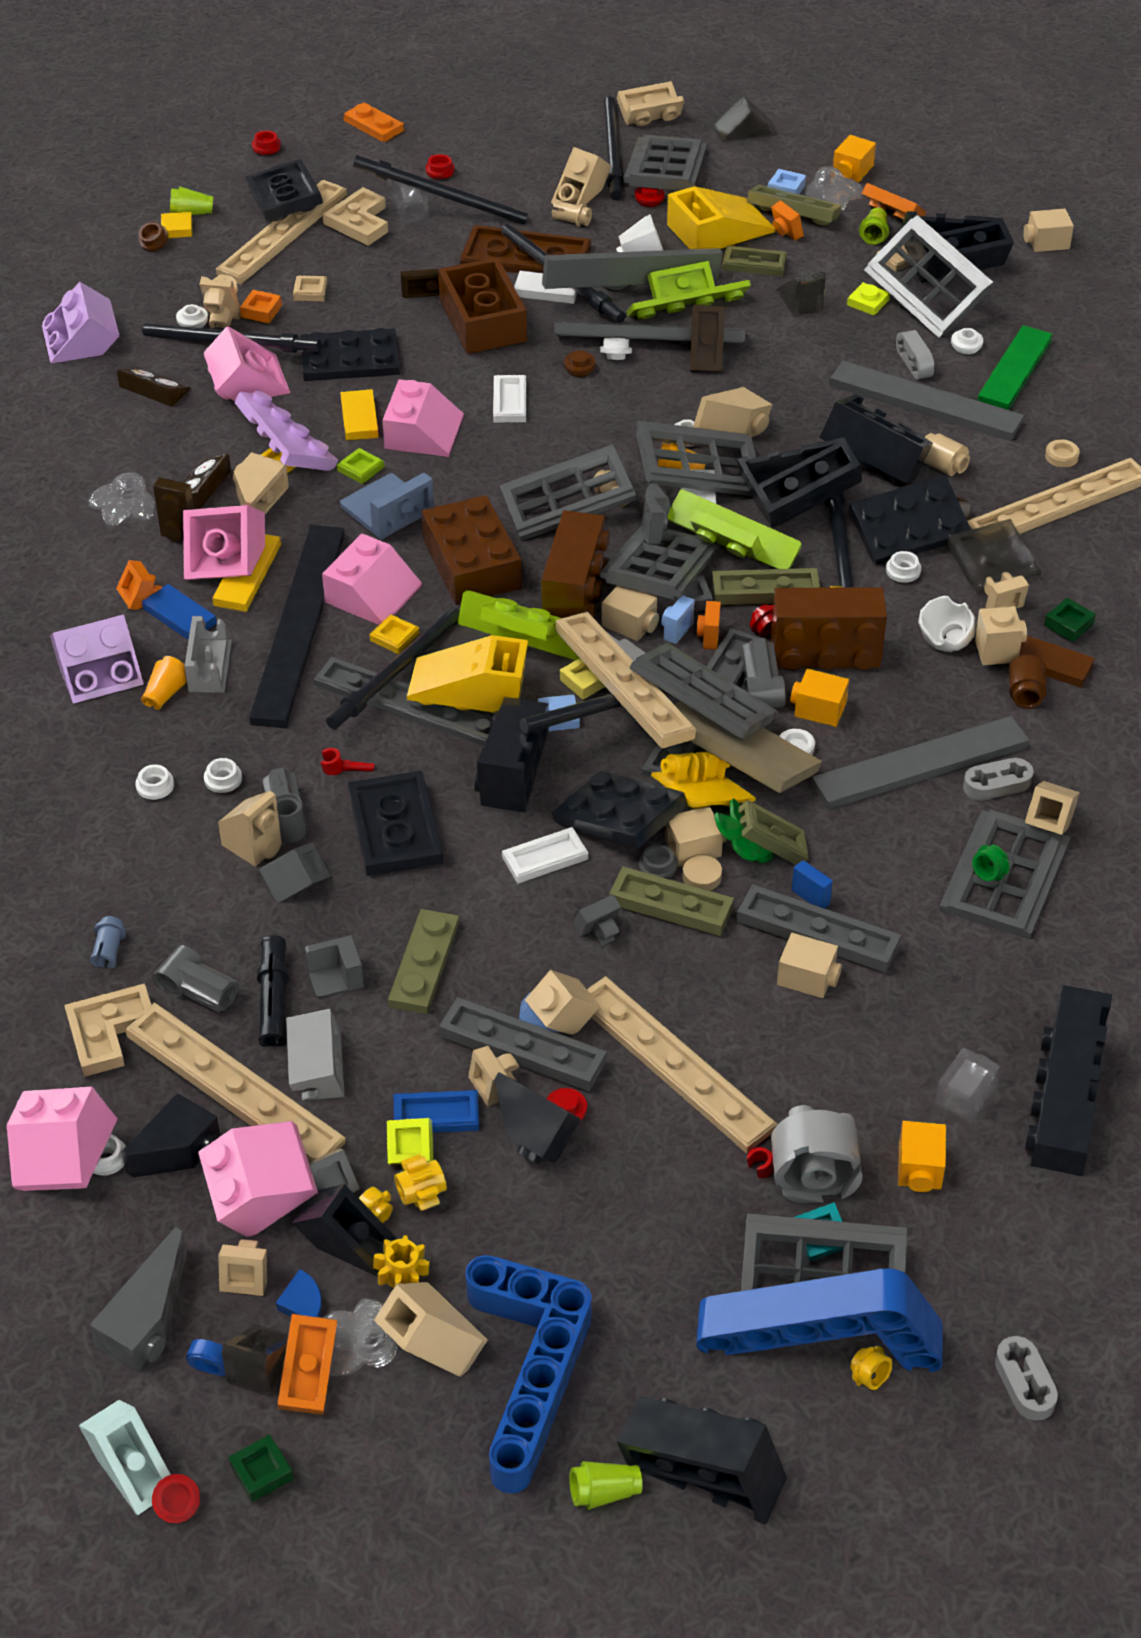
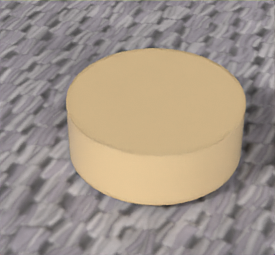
(1062, 453)
(702, 872)

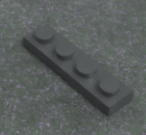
(855, 939)
(529, 1044)

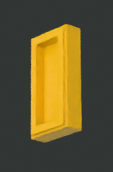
(359, 415)

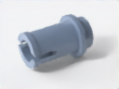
(109, 934)

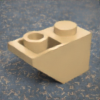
(581, 178)
(252, 829)
(430, 1327)

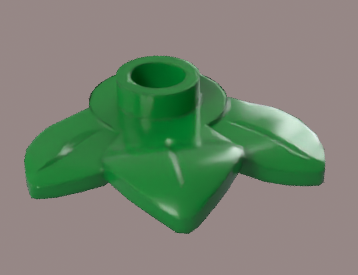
(732, 830)

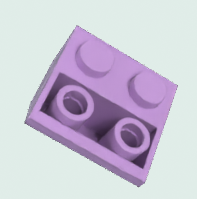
(80, 326)
(97, 658)

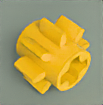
(420, 1182)
(400, 1262)

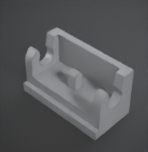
(207, 657)
(315, 1055)

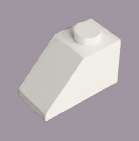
(640, 237)

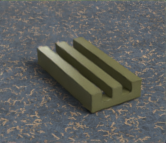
(754, 263)
(773, 833)

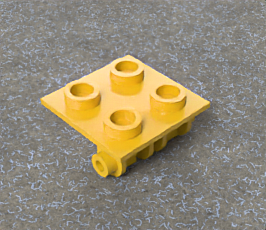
(701, 779)

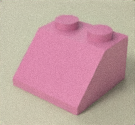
(243, 366)
(420, 420)
(222, 541)
(369, 580)
(57, 1138)
(257, 1175)

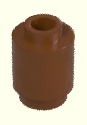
(1027, 681)

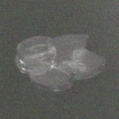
(833, 187)
(121, 502)
(354, 1334)

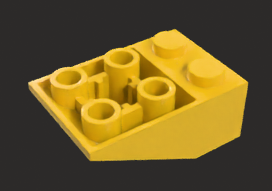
(714, 218)
(471, 674)

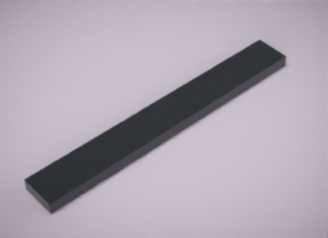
(296, 629)

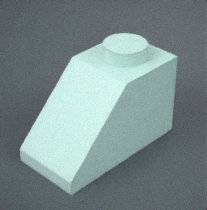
(126, 1453)

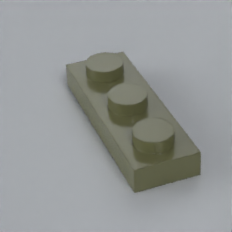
(819, 210)
(758, 585)
(672, 901)
(423, 961)

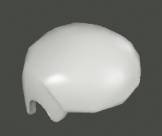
(946, 617)

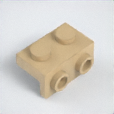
(650, 103)

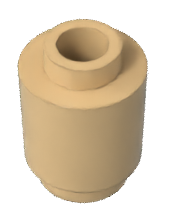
(947, 455)

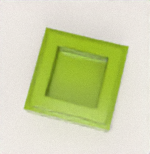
(360, 465)

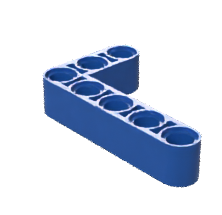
(823, 1311)
(541, 1364)

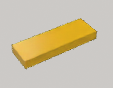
(239, 592)

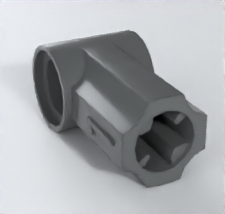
(762, 673)
(289, 804)
(189, 976)

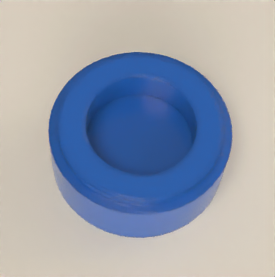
(206, 1357)

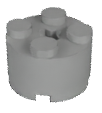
(816, 1155)

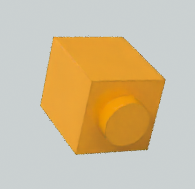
(854, 157)
(820, 697)
(922, 1155)

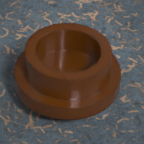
(153, 236)
(579, 363)

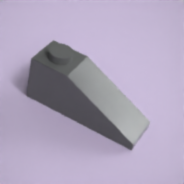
(139, 1315)

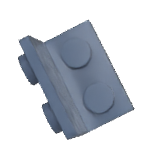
(390, 503)

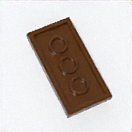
(489, 243)

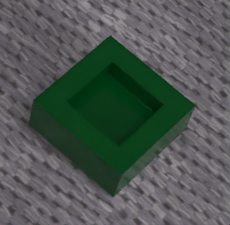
(1069, 619)
(260, 1468)

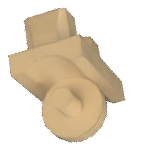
(220, 300)

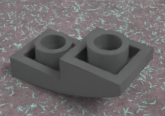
(655, 514)

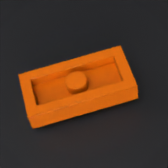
(373, 122)
(883, 199)
(307, 1364)

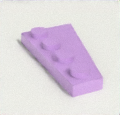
(286, 436)

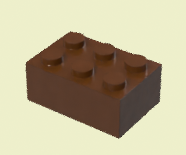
(482, 305)
(471, 548)
(575, 565)
(828, 627)

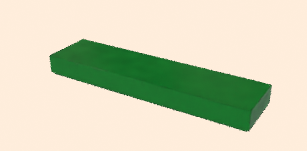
(1015, 367)

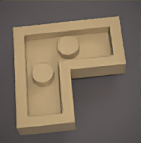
(357, 216)
(97, 1023)

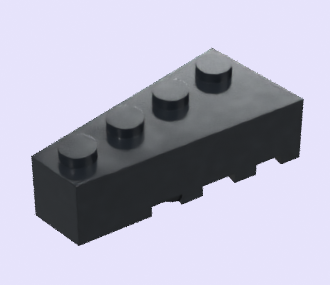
(1069, 1081)

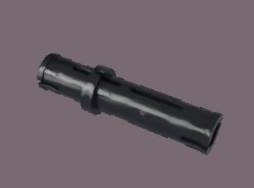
(272, 977)

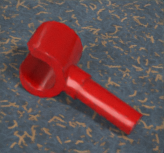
(335, 765)
(761, 1154)

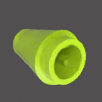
(190, 201)
(874, 226)
(603, 1483)

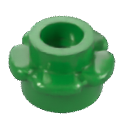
(990, 863)

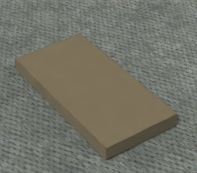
(759, 755)

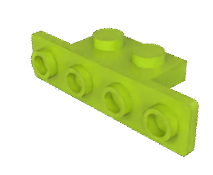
(684, 286)
(734, 531)
(507, 619)

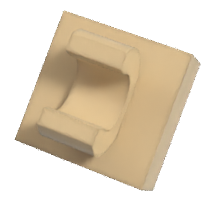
(1006, 592)
(484, 1070)
(243, 1268)

